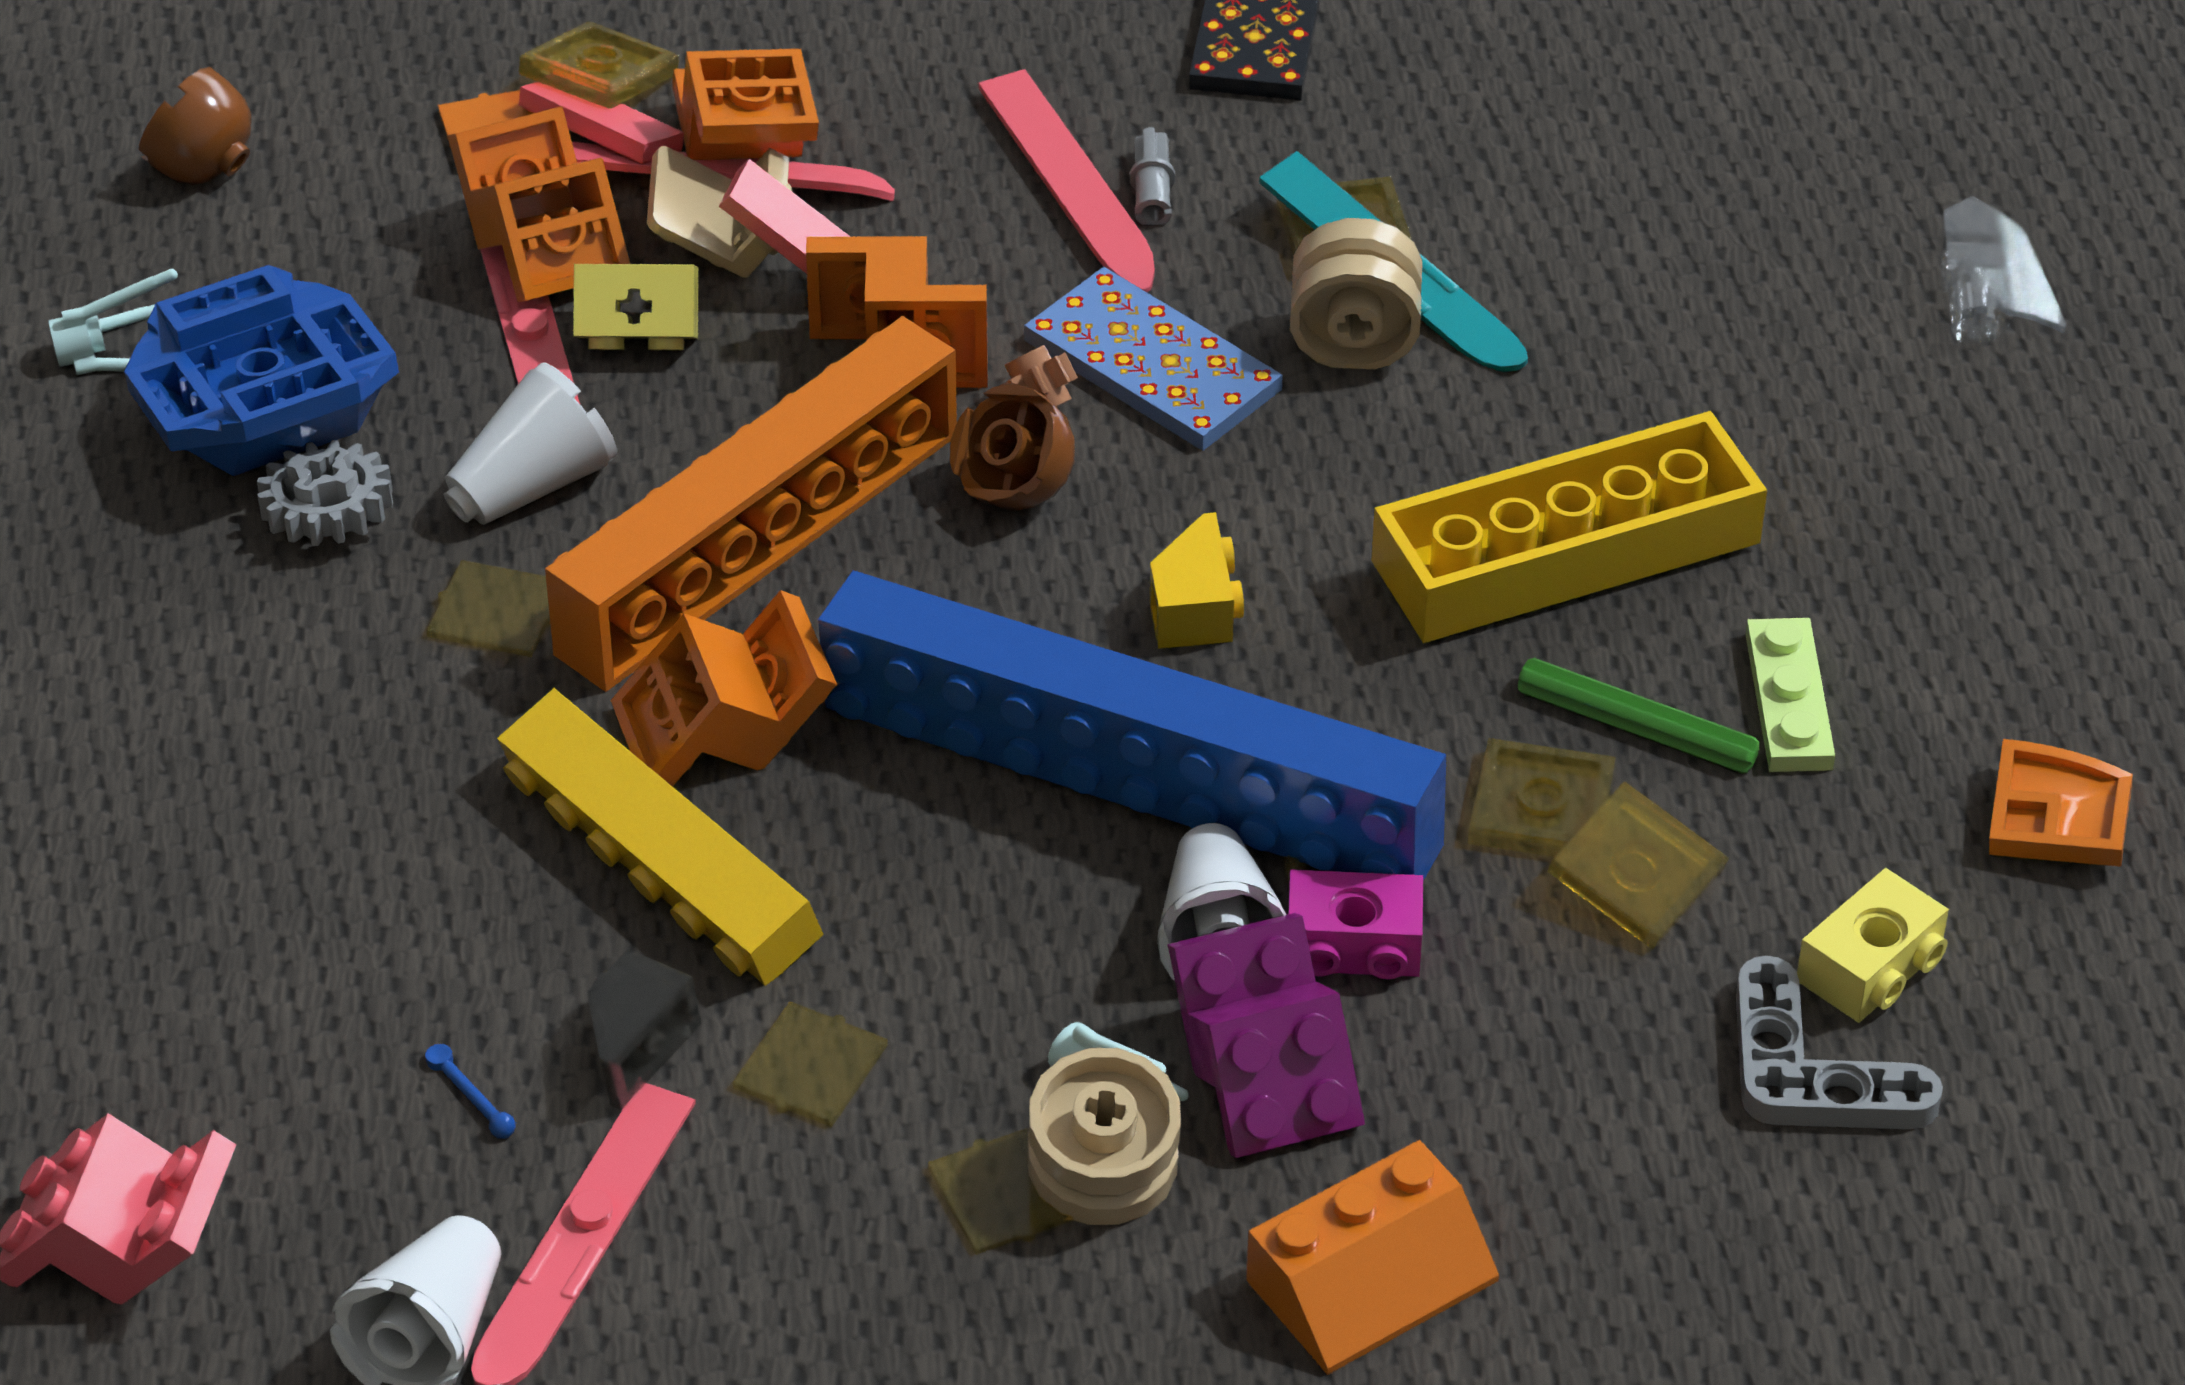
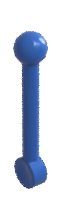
(440, 1058)

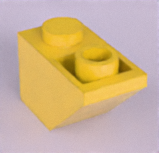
(1192, 588)

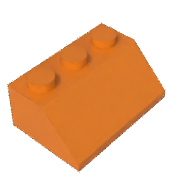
(1370, 1257)

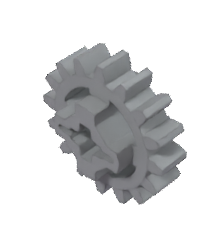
(325, 492)

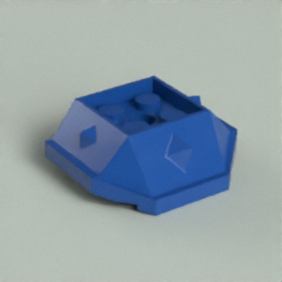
(258, 368)

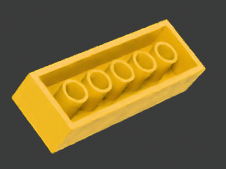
(1567, 526)

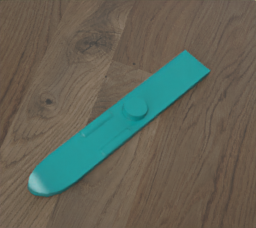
(1443, 303)

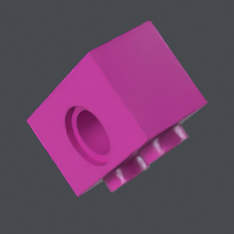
(1360, 921)

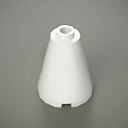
(529, 449)
(1213, 889)
(418, 1308)

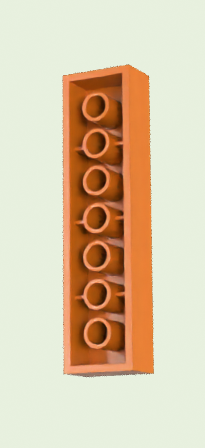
(752, 501)

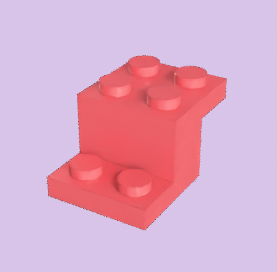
(113, 1209)

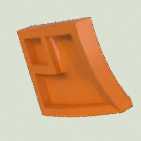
(2059, 806)

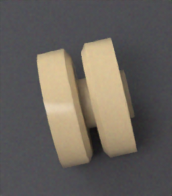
(1356, 294)
(1103, 1136)

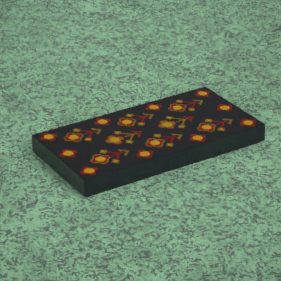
(1254, 47)

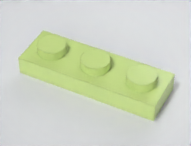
(1790, 695)

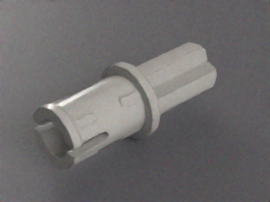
(1152, 178)

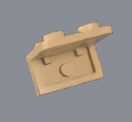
(687, 210)

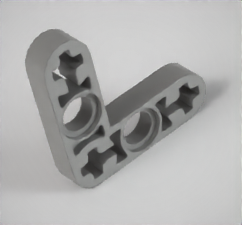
(1791, 1071)

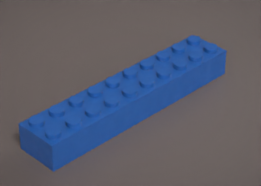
(1132, 731)

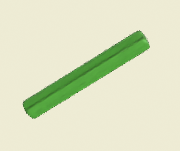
(1638, 715)

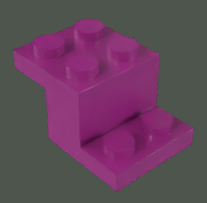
(1266, 1035)

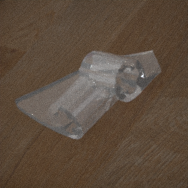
(1991, 274)

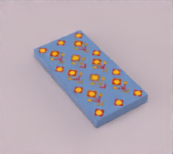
(1154, 358)

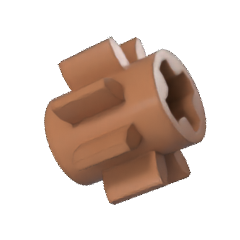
(1043, 374)

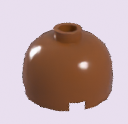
(201, 132)
(1013, 448)

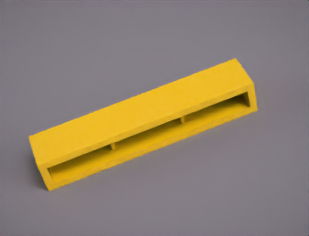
(660, 838)

